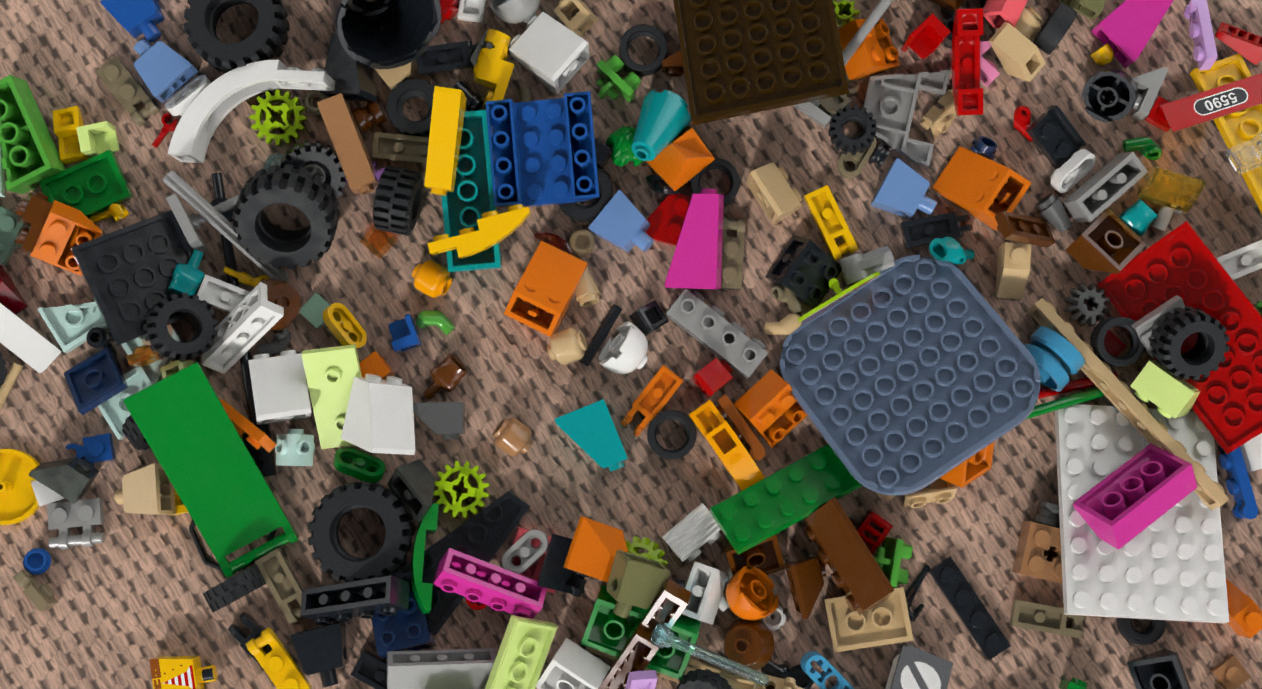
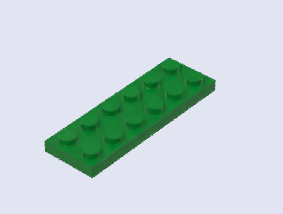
(783, 498)

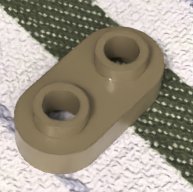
(858, 160)

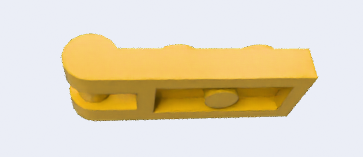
(830, 222)
(278, 662)

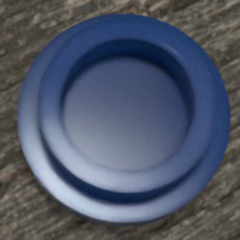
(37, 561)

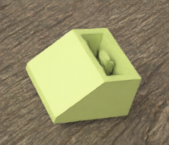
(1165, 390)

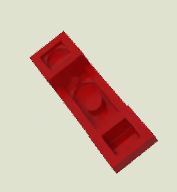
(966, 61)

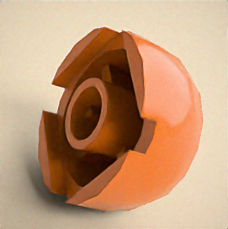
(751, 594)

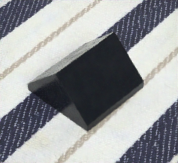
(1158, 671)

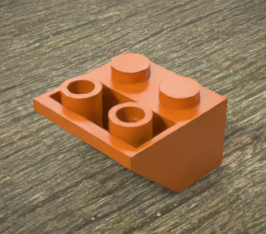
(874, 54)
(62, 231)
(770, 408)

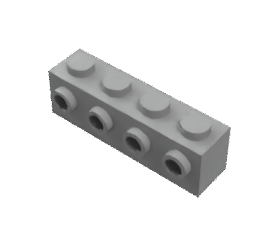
(716, 333)
(440, 669)

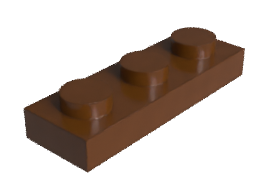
(1024, 229)

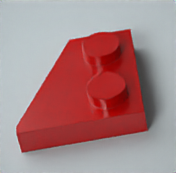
(669, 219)

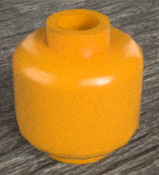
(432, 278)

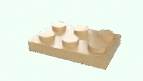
(878, 626)

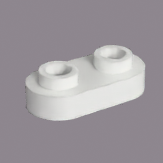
(183, 98)
(1072, 171)

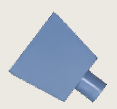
(162, 69)
(903, 192)
(622, 224)

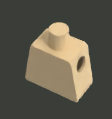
(147, 492)

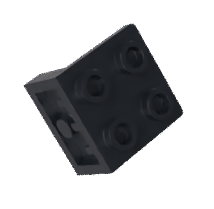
(804, 270)

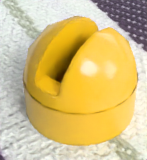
(1103, 55)

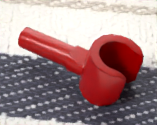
(166, 129)

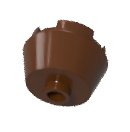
(285, 296)
(748, 643)

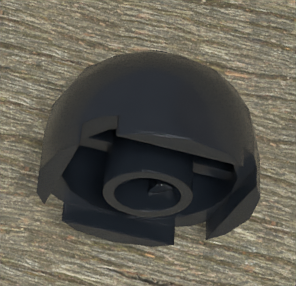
(1109, 95)

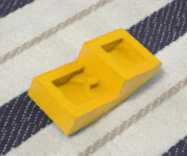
(65, 125)

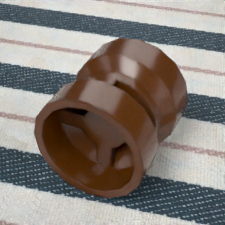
(369, 116)

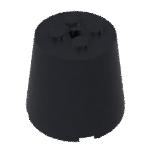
(385, 31)

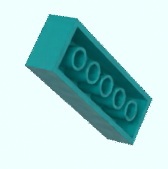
(471, 194)

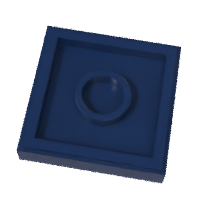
(95, 380)

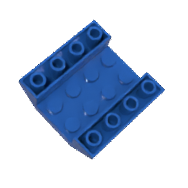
(542, 151)

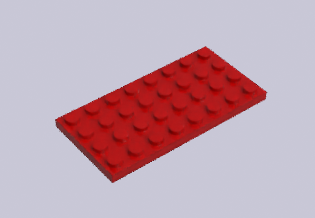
(1186, 267)

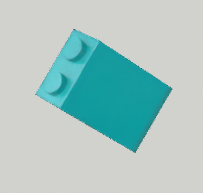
(595, 434)

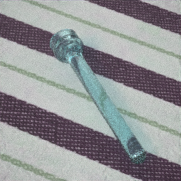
(663, 637)

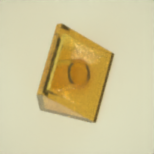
(1170, 188)

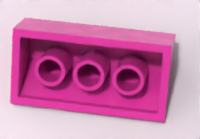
(1136, 495)

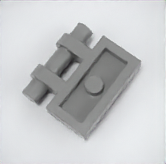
(69, 515)

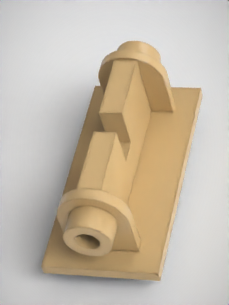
(938, 119)
(938, 491)

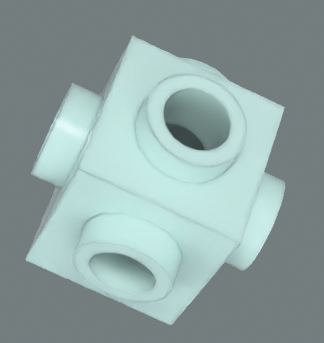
(294, 448)

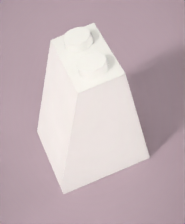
(550, 51)
(279, 387)
(380, 416)

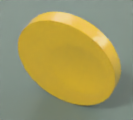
(16, 491)

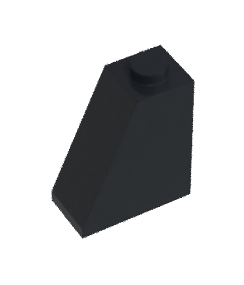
(352, 77)

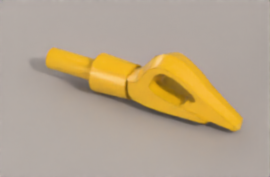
(244, 277)

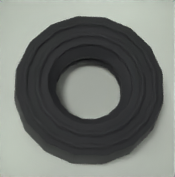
(1146, 637)

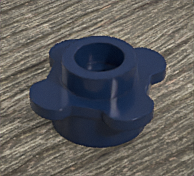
(985, 147)

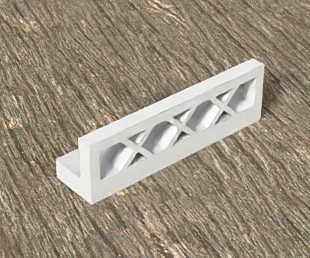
(242, 329)

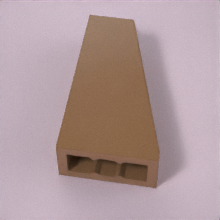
(348, 144)

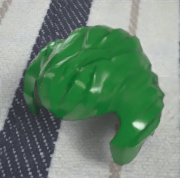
(621, 144)

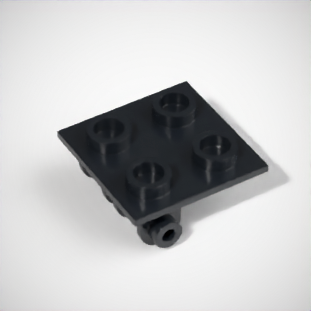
(555, 575)

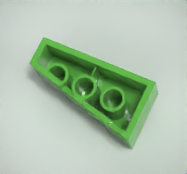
(24, 138)

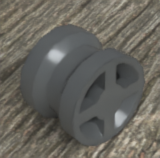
(1048, 514)

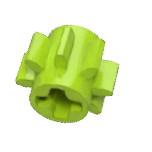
(849, 8)

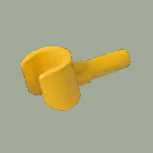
(115, 210)

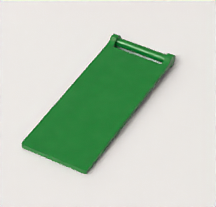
(209, 466)

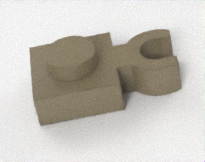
(832, 104)
(39, 594)

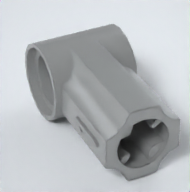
(861, 266)

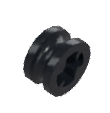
(880, 156)

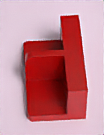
(927, 37)

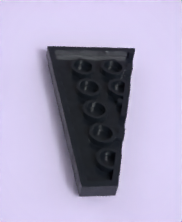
(476, 537)

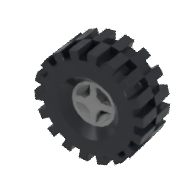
(321, 159)

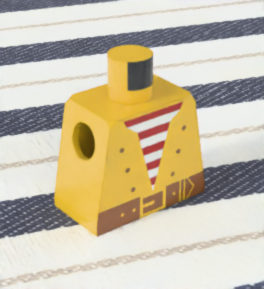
(180, 672)

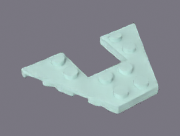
(70, 328)

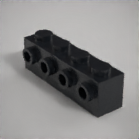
(355, 599)

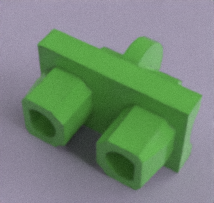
(609, 72)
(889, 560)

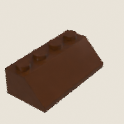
(847, 557)

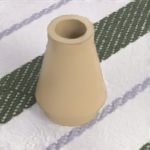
(587, 291)

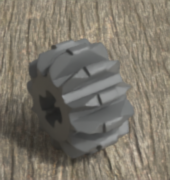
(1080, 310)

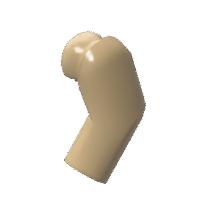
(784, 326)

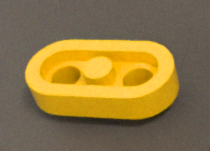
(344, 325)

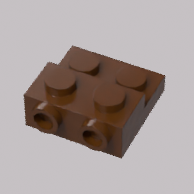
(33, 213)

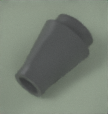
(1053, 211)

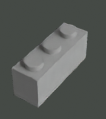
(1105, 187)

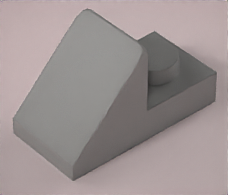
(1147, 89)

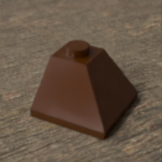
(1106, 244)
(806, 583)

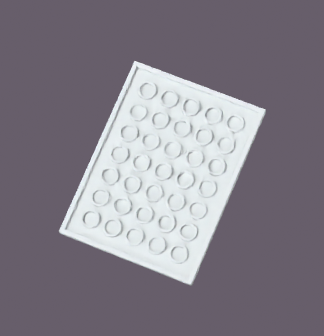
(1167, 569)

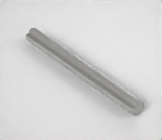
(217, 220)

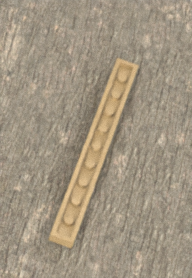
(1133, 410)

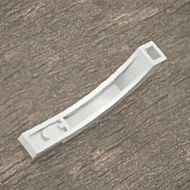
(228, 91)

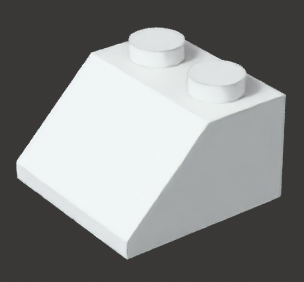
(573, 669)

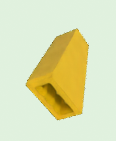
(444, 139)

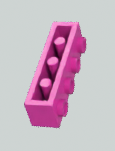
(489, 584)

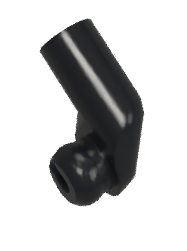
(775, 669)

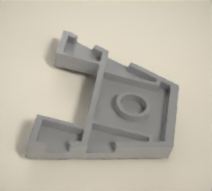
(893, 104)

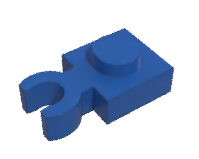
(95, 448)

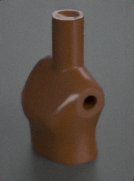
(446, 376)

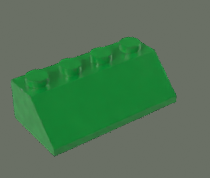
(611, 632)

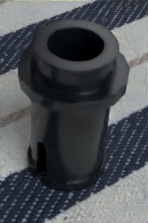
(474, 101)
(104, 339)

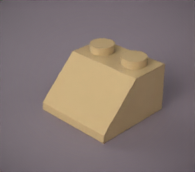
(774, 192)

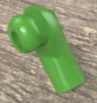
(437, 318)

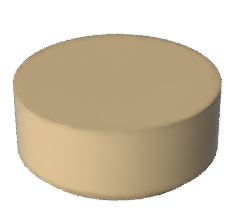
(582, 242)

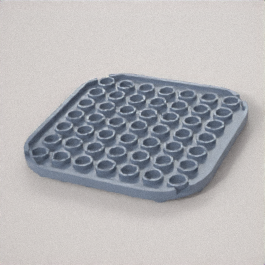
(910, 375)

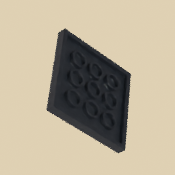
(132, 272)

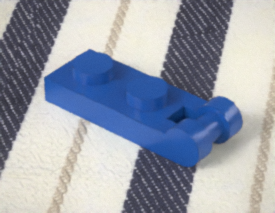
(1239, 484)

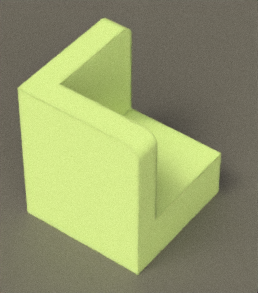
(97, 138)

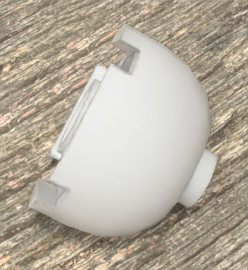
(625, 351)

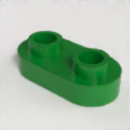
(359, 465)

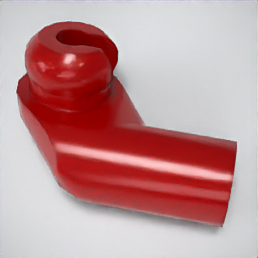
(1022, 121)

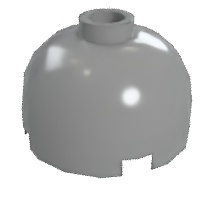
(514, 10)

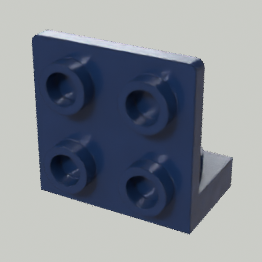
(402, 631)

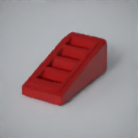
(1242, 41)
(880, 536)

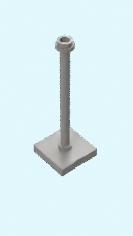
(811, 108)
(190, 222)

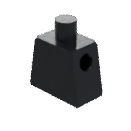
(322, 651)

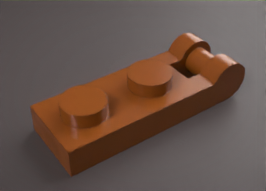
(740, 427)

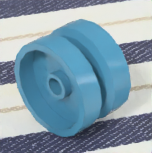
(1054, 358)

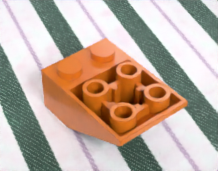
(980, 186)
(546, 289)

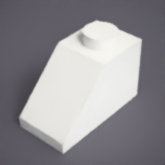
(705, 595)

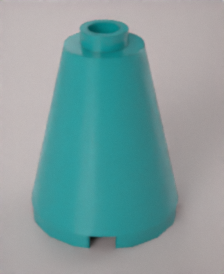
(659, 123)

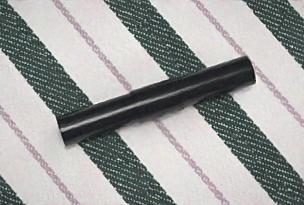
(601, 335)

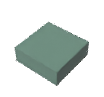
(313, 310)

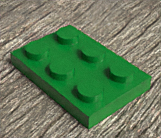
(89, 185)

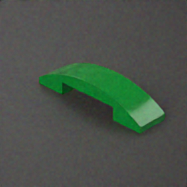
(421, 590)

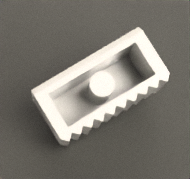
(692, 533)

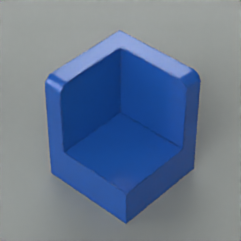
(404, 334)

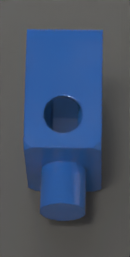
(137, 16)

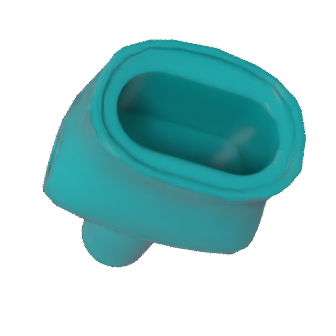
(1138, 217)
(950, 250)
(187, 277)

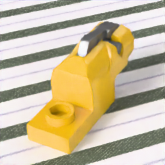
(490, 64)

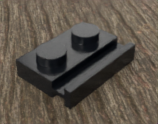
(1055, 136)

